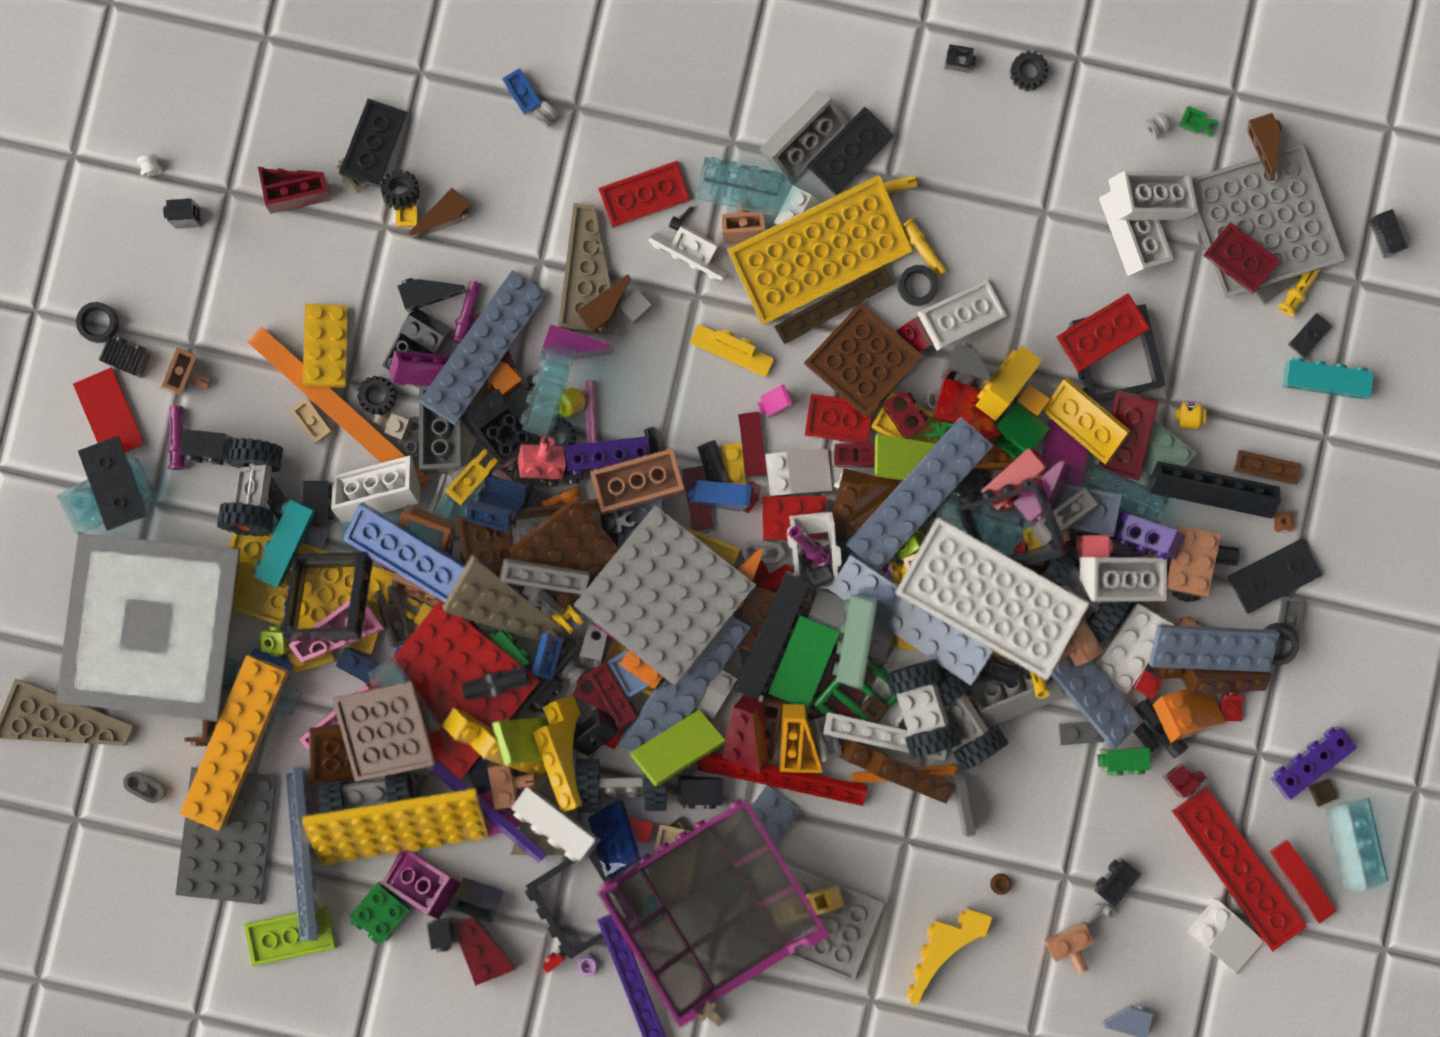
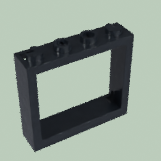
(1152, 361)
(1027, 557)
(358, 599)
(544, 912)

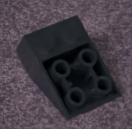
(419, 334)
(497, 427)

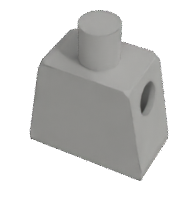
(593, 650)

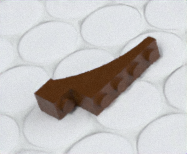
(1217, 681)
(896, 771)

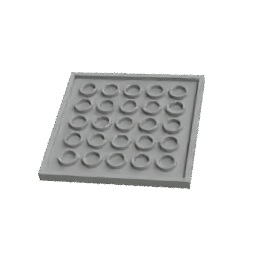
(1278, 214)
(664, 595)

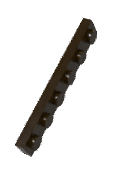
(834, 305)

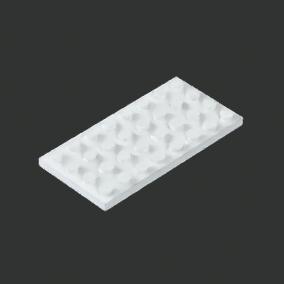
(991, 598)

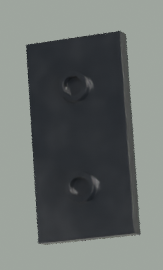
(373, 143)
(850, 151)
(112, 483)
(1274, 575)

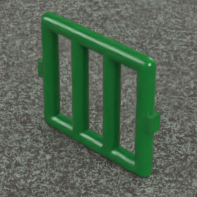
(833, 689)

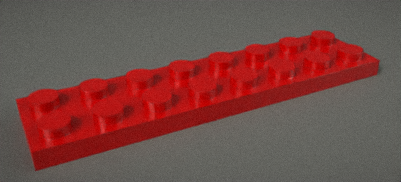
(1238, 868)

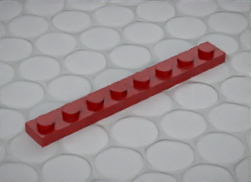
(794, 781)

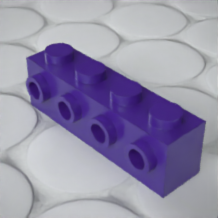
(604, 453)
(1313, 763)

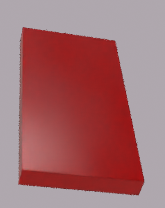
(644, 194)
(1102, 332)
(108, 409)

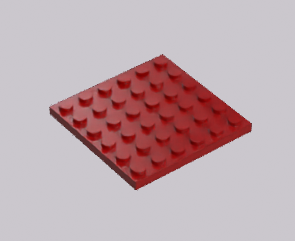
(440, 658)

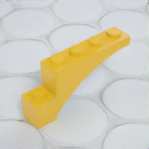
(484, 740)
(555, 748)
(942, 943)

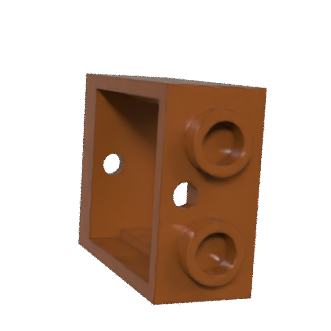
(431, 520)

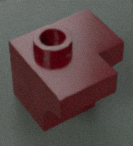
(915, 334)
(1183, 781)

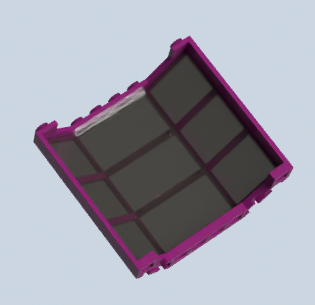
(711, 911)

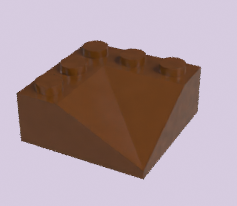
(858, 499)

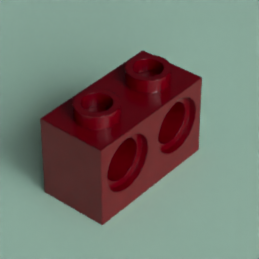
(900, 417)
(854, 455)
(592, 698)

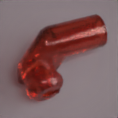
(754, 497)

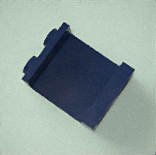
(498, 504)

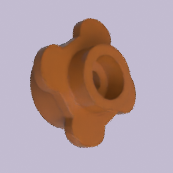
(1288, 517)

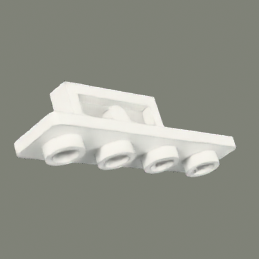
(692, 249)

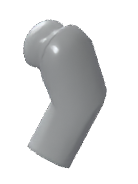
(1099, 910)

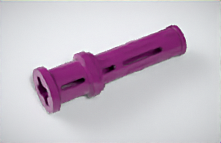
(464, 322)
(176, 460)
(813, 549)

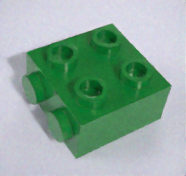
(1019, 431)
(506, 642)
(1118, 760)
(379, 913)

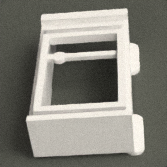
(816, 524)

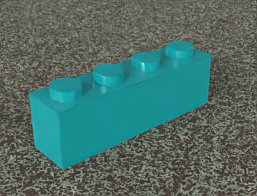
(1328, 379)
(284, 543)

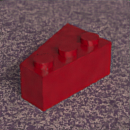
(292, 189)
(746, 735)
(482, 953)

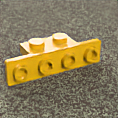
(732, 349)

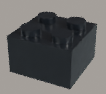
(205, 445)

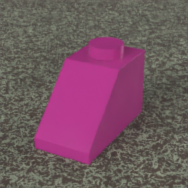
(775, 401)

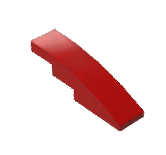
(1302, 881)

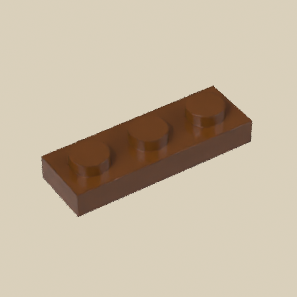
(1267, 467)

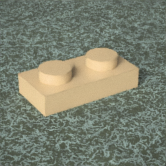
(310, 420)

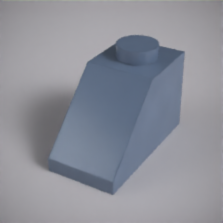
(1131, 1021)

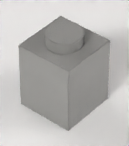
(636, 306)

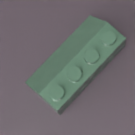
(1166, 448)
(856, 640)

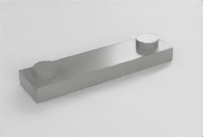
(544, 576)

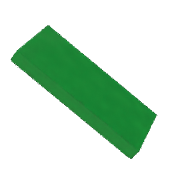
(804, 661)

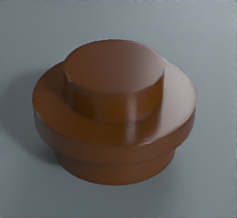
(1000, 884)

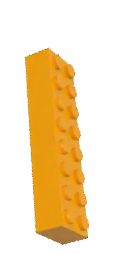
(235, 742)

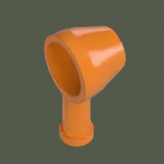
(564, 496)

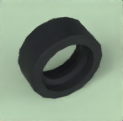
(933, 285)
(84, 312)
(1292, 634)

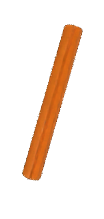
(937, 770)

